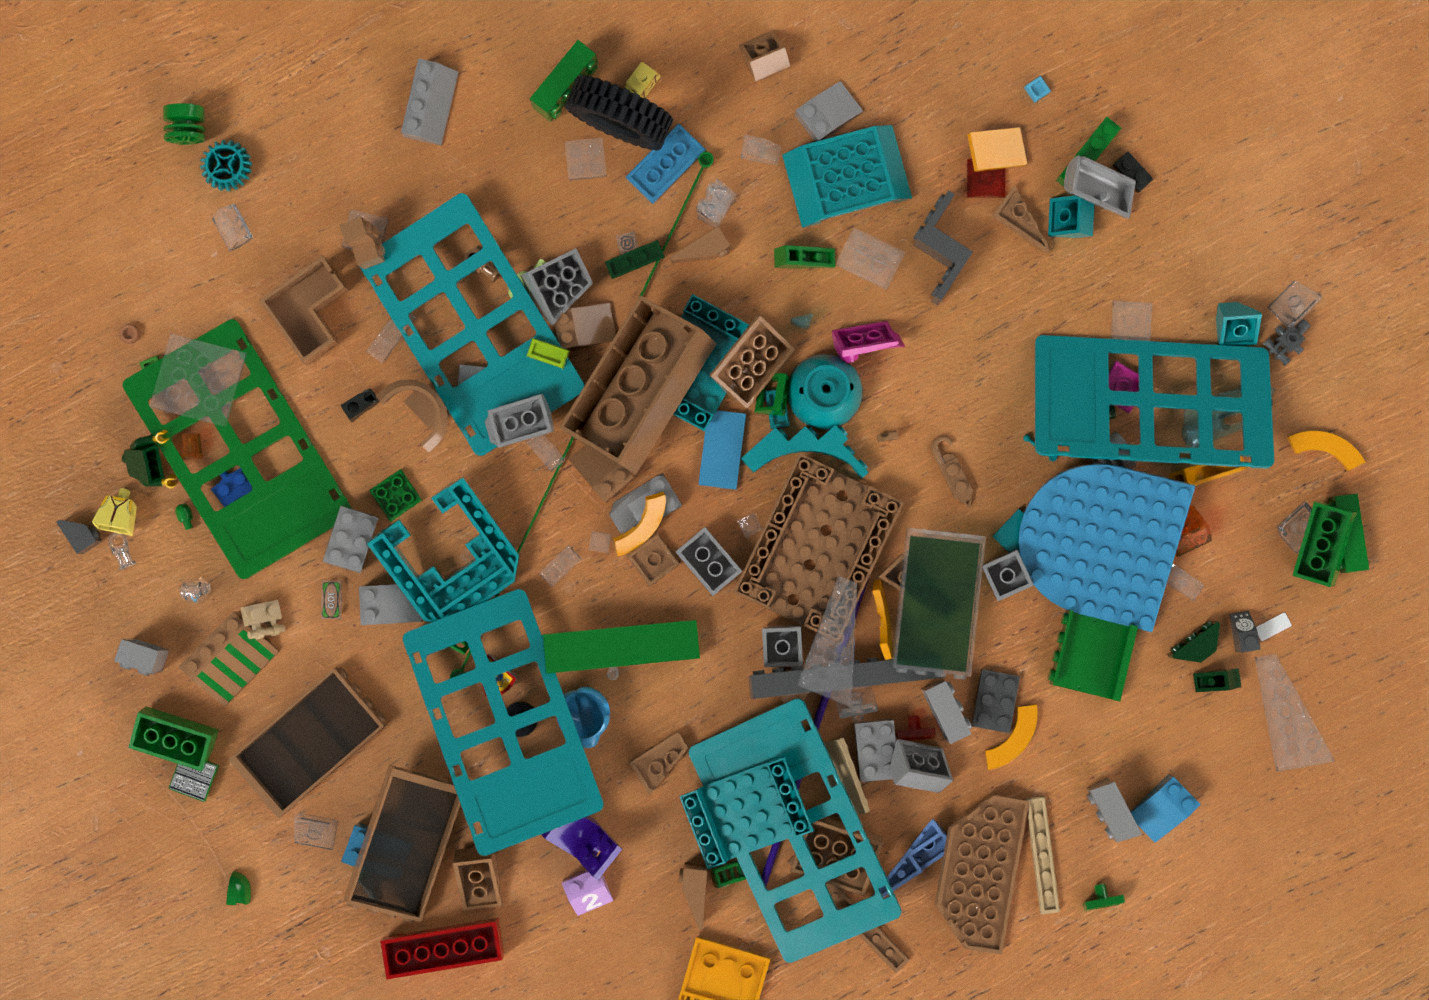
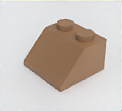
(765, 55)

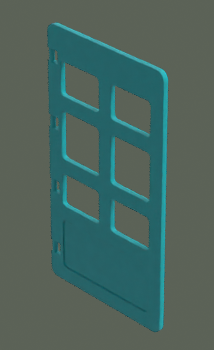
(505, 377)
(1076, 399)
(781, 735)
(531, 792)

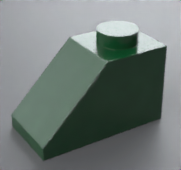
(1217, 680)

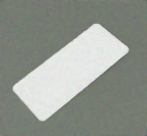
(1273, 626)

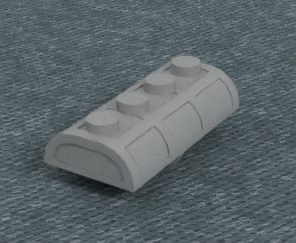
(1100, 185)

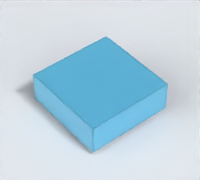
(1037, 89)

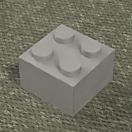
(1007, 575)
(782, 646)
(141, 656)

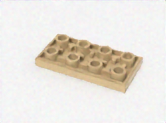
(846, 771)

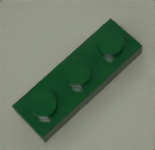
(634, 259)

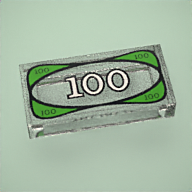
(331, 600)

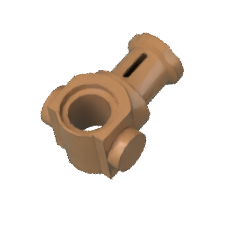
(492, 275)

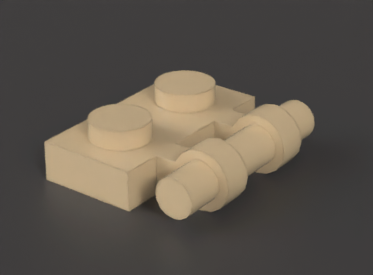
(262, 613)

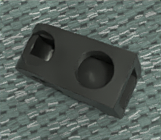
(359, 404)

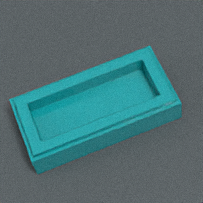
(776, 420)

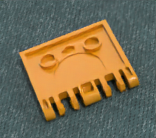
(723, 973)

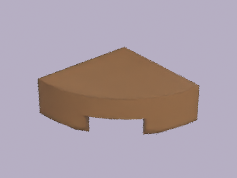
(890, 436)

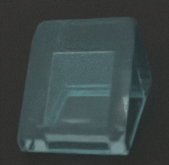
(802, 321)

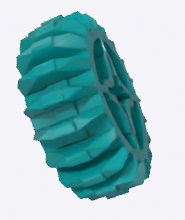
(220, 170)

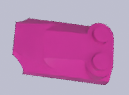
(863, 339)

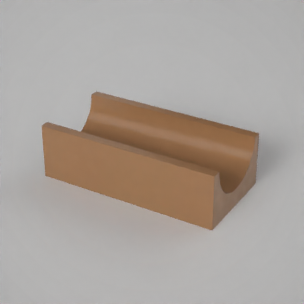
(638, 384)

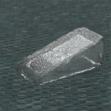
(1184, 583)

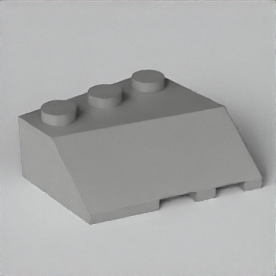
(557, 284)

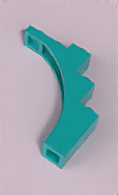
(776, 445)

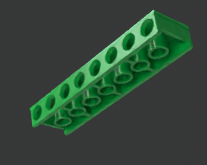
(620, 646)

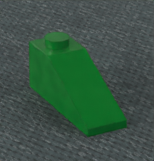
(803, 257)

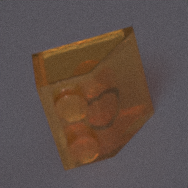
(1194, 533)

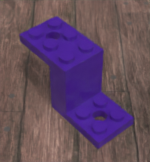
(584, 841)

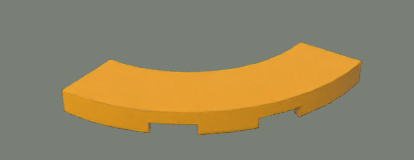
(1329, 443)
(650, 521)
(885, 628)
(1017, 741)

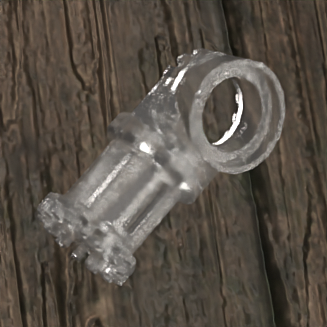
(121, 552)

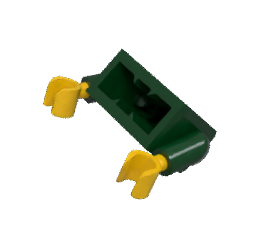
(145, 463)

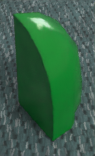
(238, 889)

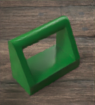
(780, 397)

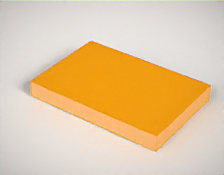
(997, 149)

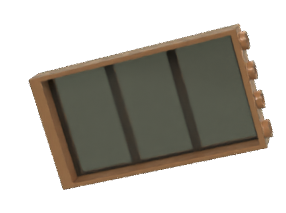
(308, 741)
(403, 845)

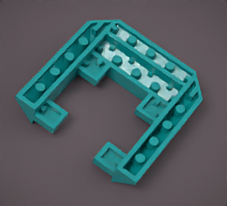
(470, 585)

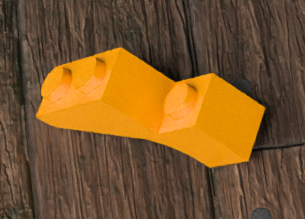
(1203, 473)

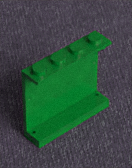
(1092, 655)

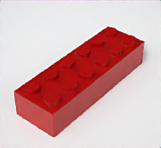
(442, 948)

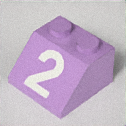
(586, 892)

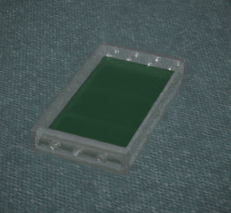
(938, 603)

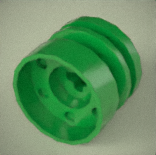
(183, 123)

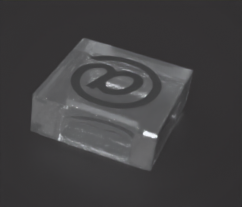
(626, 242)

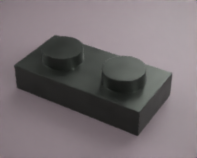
(1131, 168)

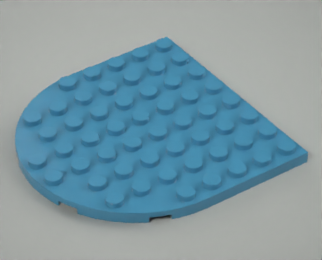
(1105, 540)

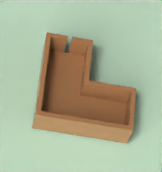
(296, 306)

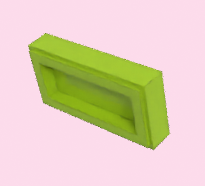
(548, 353)

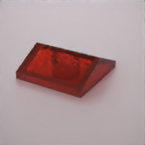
(985, 183)

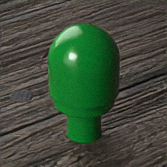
(184, 515)

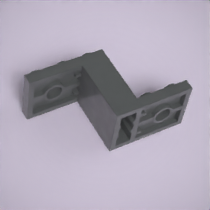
(941, 247)

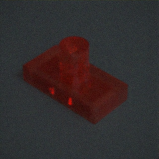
(915, 731)

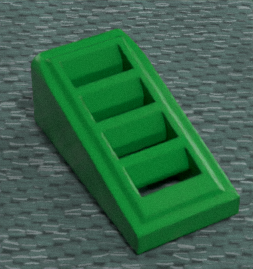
(715, 877)

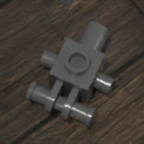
(1288, 340)

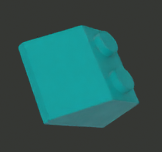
(1070, 217)

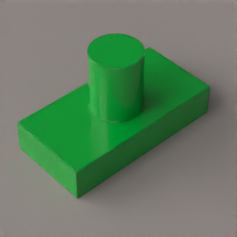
(1102, 899)

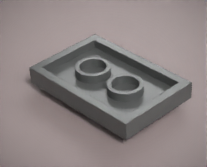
(995, 701)

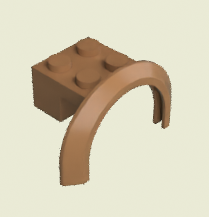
(424, 404)

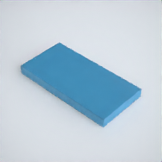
(665, 166)
(722, 450)

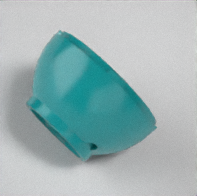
(823, 408)

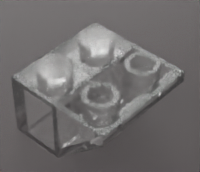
(716, 203)

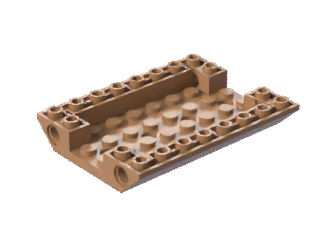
(795, 535)

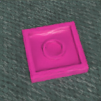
(1123, 379)

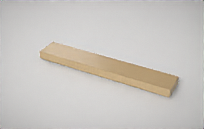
(1042, 855)

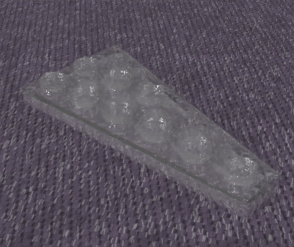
(831, 656)

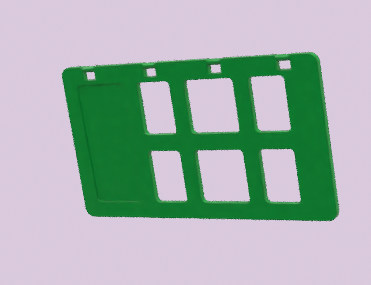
(277, 512)

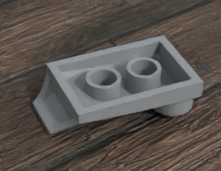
(519, 421)
(629, 509)

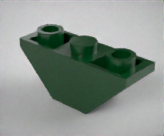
(1198, 645)

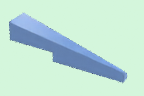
(923, 852)

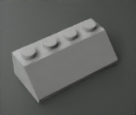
(429, 102)

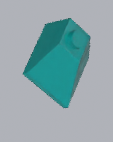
(1237, 324)

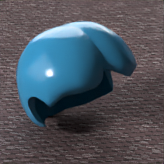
(589, 713)

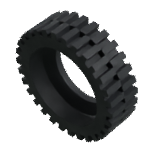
(618, 112)

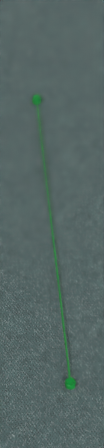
(705, 161)

